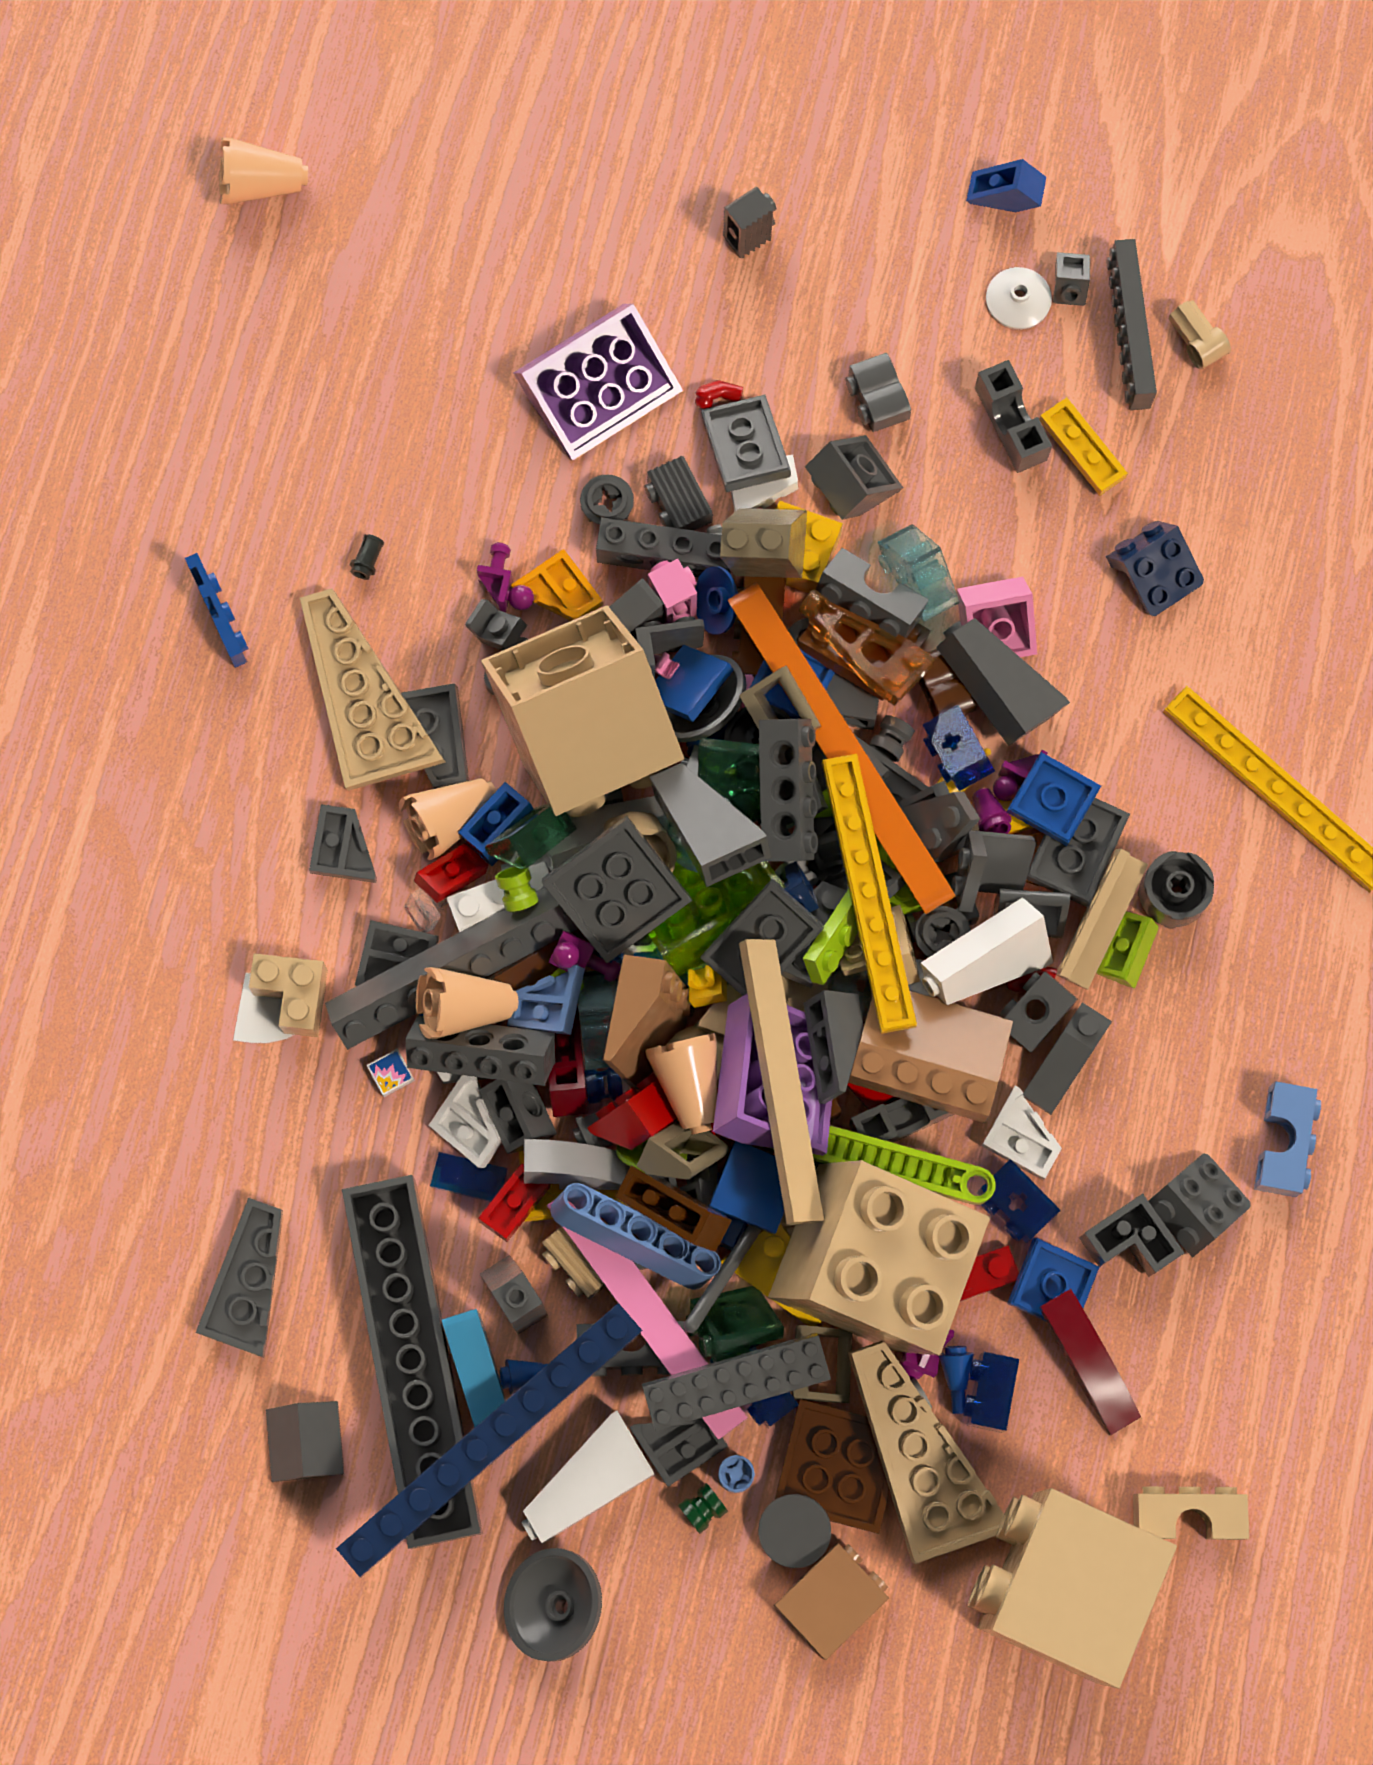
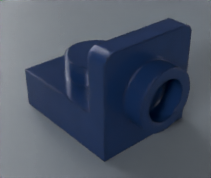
(800, 887)

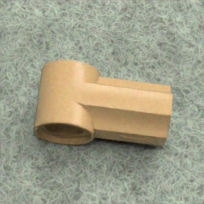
(1203, 341)

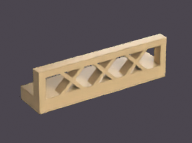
(1101, 919)

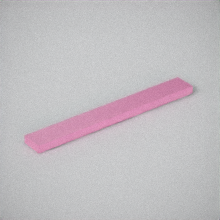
(652, 1316)

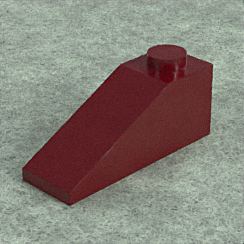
(568, 1074)

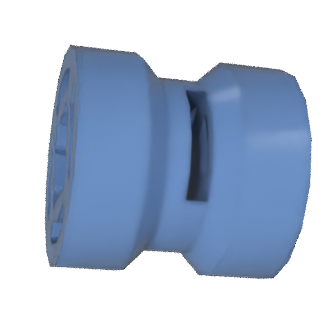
(739, 1470)

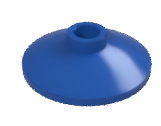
(713, 590)

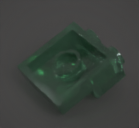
(732, 772)
(736, 1323)

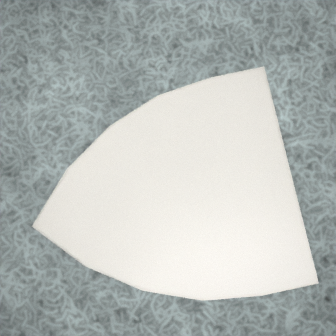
(258, 1018)

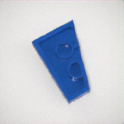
(220, 613)

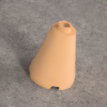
(257, 172)
(442, 813)
(461, 1002)
(688, 1079)

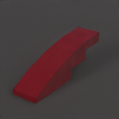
(1090, 1362)

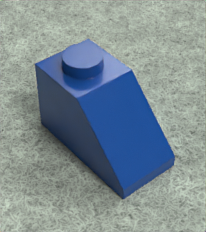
(1007, 187)

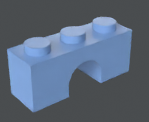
(1294, 1110)

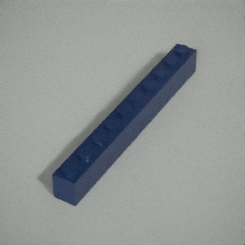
(488, 1440)

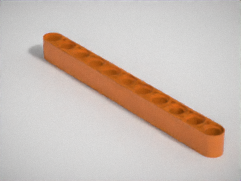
(838, 740)

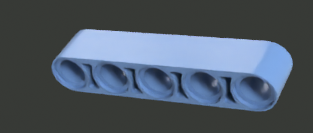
(619, 1238)

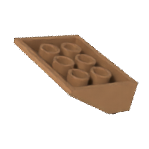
(646, 1014)
(942, 1063)

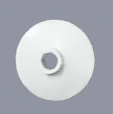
(1017, 311)

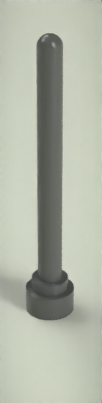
(721, 1278)

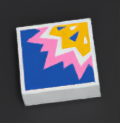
(390, 1072)

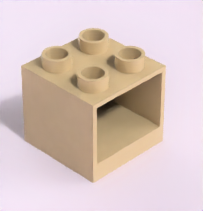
(583, 711)
(882, 1259)
(1072, 1585)

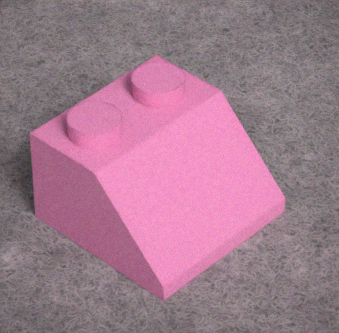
(1004, 610)

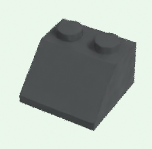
(852, 476)

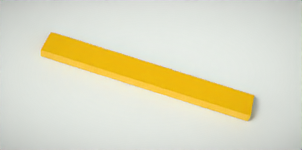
(1273, 785)
(869, 894)

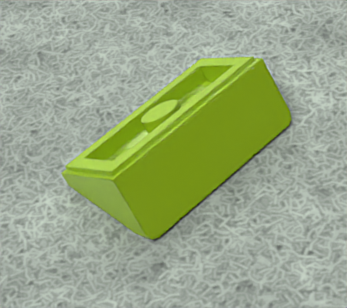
(1129, 949)

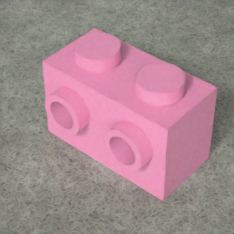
(675, 589)

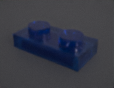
(464, 1178)

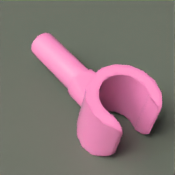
(665, 666)

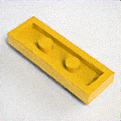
(1083, 446)

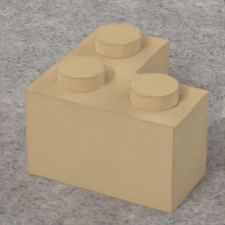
(298, 984)

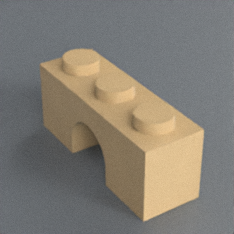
(1222, 1512)

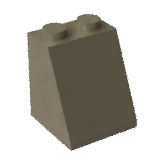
(764, 542)

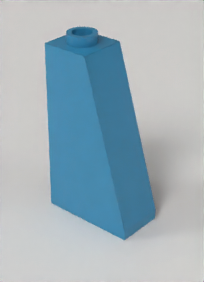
(474, 1364)

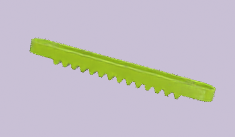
(922, 1168)

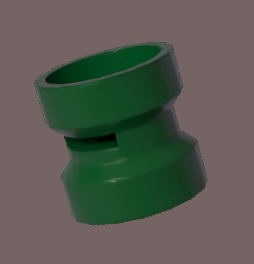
(703, 1508)

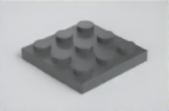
(616, 889)

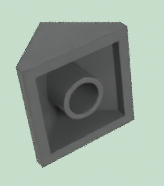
(304, 1441)

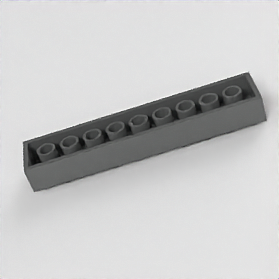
(408, 1345)

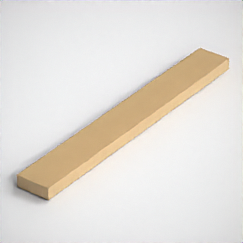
(781, 1082)

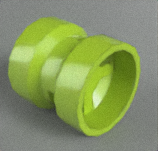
(517, 889)

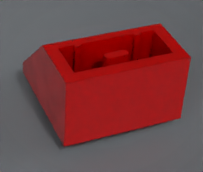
(636, 1116)

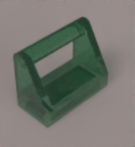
(531, 837)

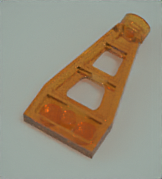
(896, 675)

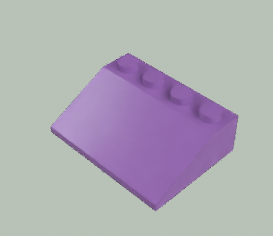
(598, 380)
(741, 1097)

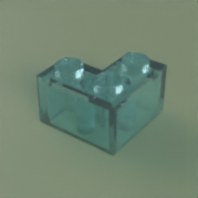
(919, 566)
(595, 1014)

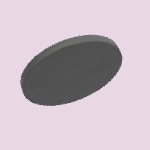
(794, 1530)

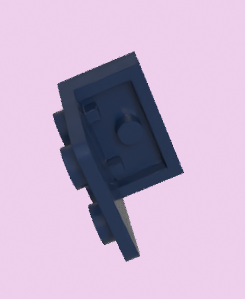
(1158, 566)

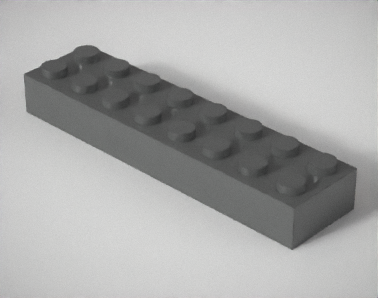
(1132, 324)
(736, 1381)

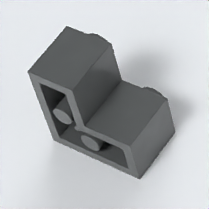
(1135, 1228)

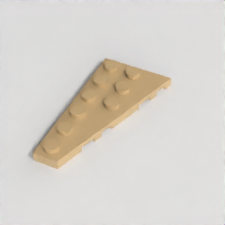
(367, 713)
(928, 1476)

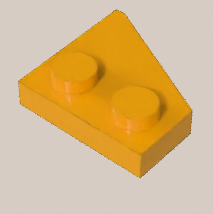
(561, 587)

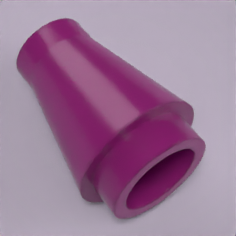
(991, 813)

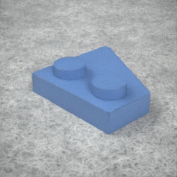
(549, 1003)

